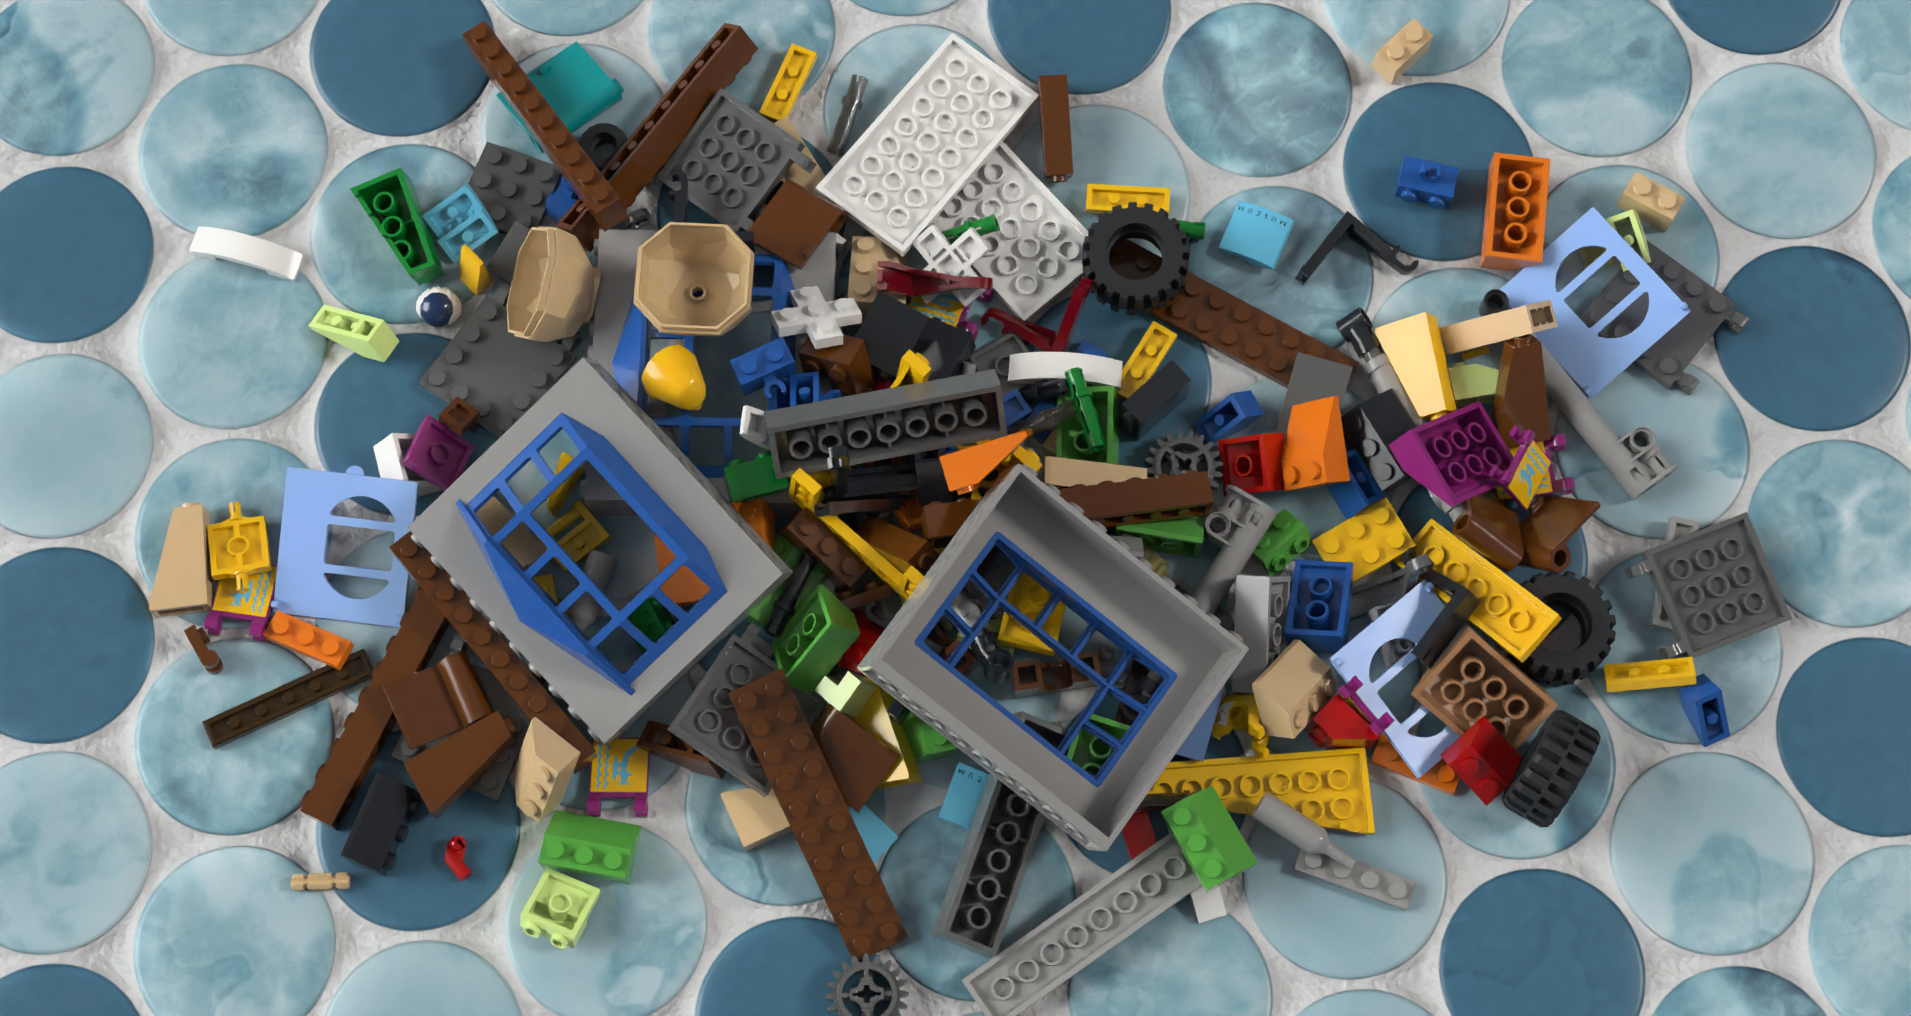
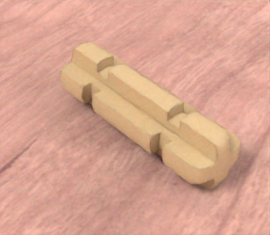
(320, 881)

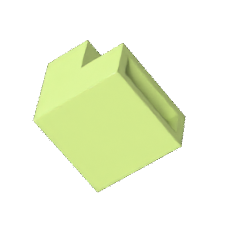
(848, 695)

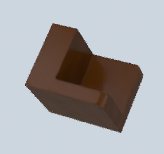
(460, 416)

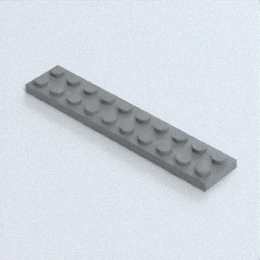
(1083, 930)

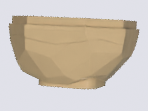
(690, 260)
(551, 286)

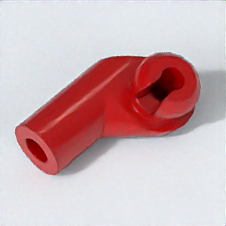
(454, 857)

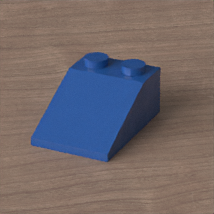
(1320, 605)

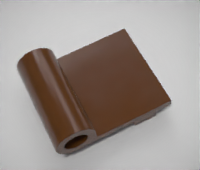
(796, 223)
(1549, 528)
(1491, 529)
(437, 700)
(853, 755)

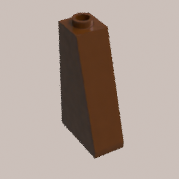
(1055, 127)
(1521, 391)
(898, 545)
(458, 761)

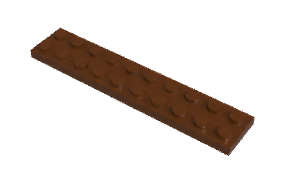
(1226, 321)
(818, 815)

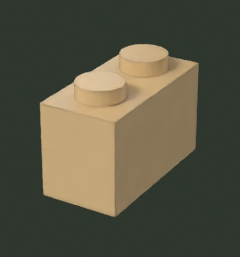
(1402, 51)
(1651, 200)

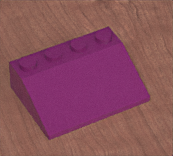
(1454, 454)

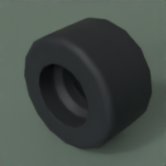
(599, 135)

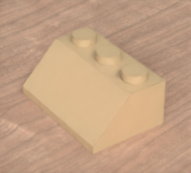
(863, 270)
(1292, 690)
(542, 770)

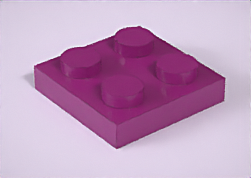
(438, 453)

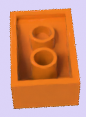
(1314, 446)

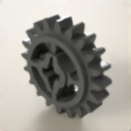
(1200, 453)
(882, 995)

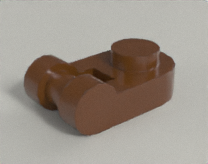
(209, 658)

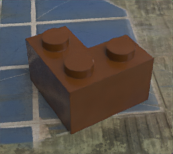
(844, 364)

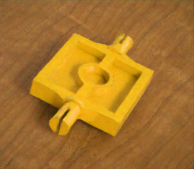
(239, 547)

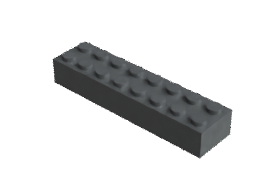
(887, 422)
(992, 861)

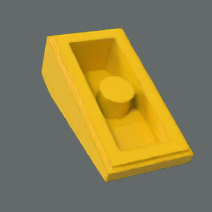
(473, 271)
(560, 495)

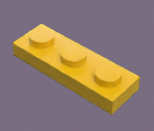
(788, 83)
(1104, 197)
(1146, 359)
(1649, 674)

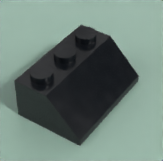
(1371, 429)
(381, 825)

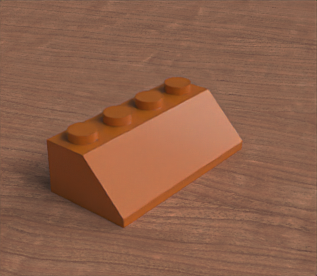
(1515, 212)

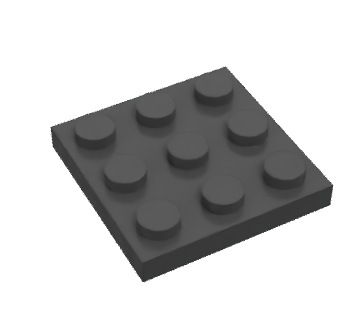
(513, 186)

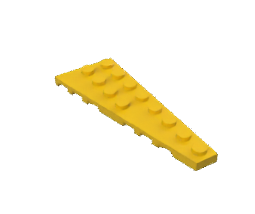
(1321, 785)

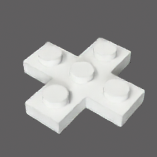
(952, 258)
(816, 317)

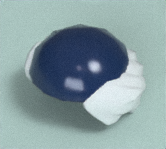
(438, 306)

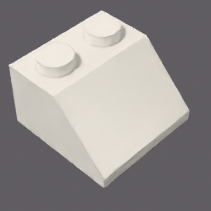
(389, 457)

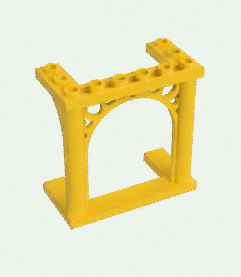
(808, 491)

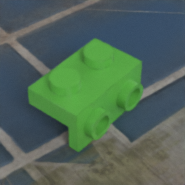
(1282, 542)

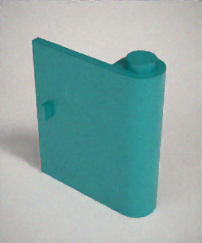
(573, 89)

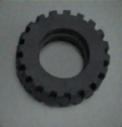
(1141, 224)
(1594, 621)
(1551, 768)

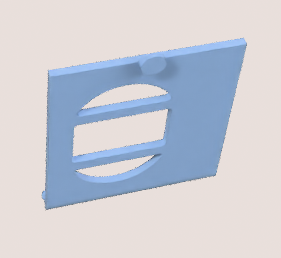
(1579, 349)
(301, 565)
(1409, 621)

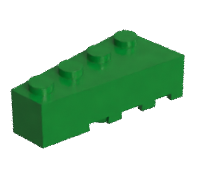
(398, 217)

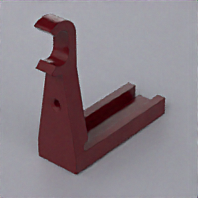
(918, 283)
(1038, 335)

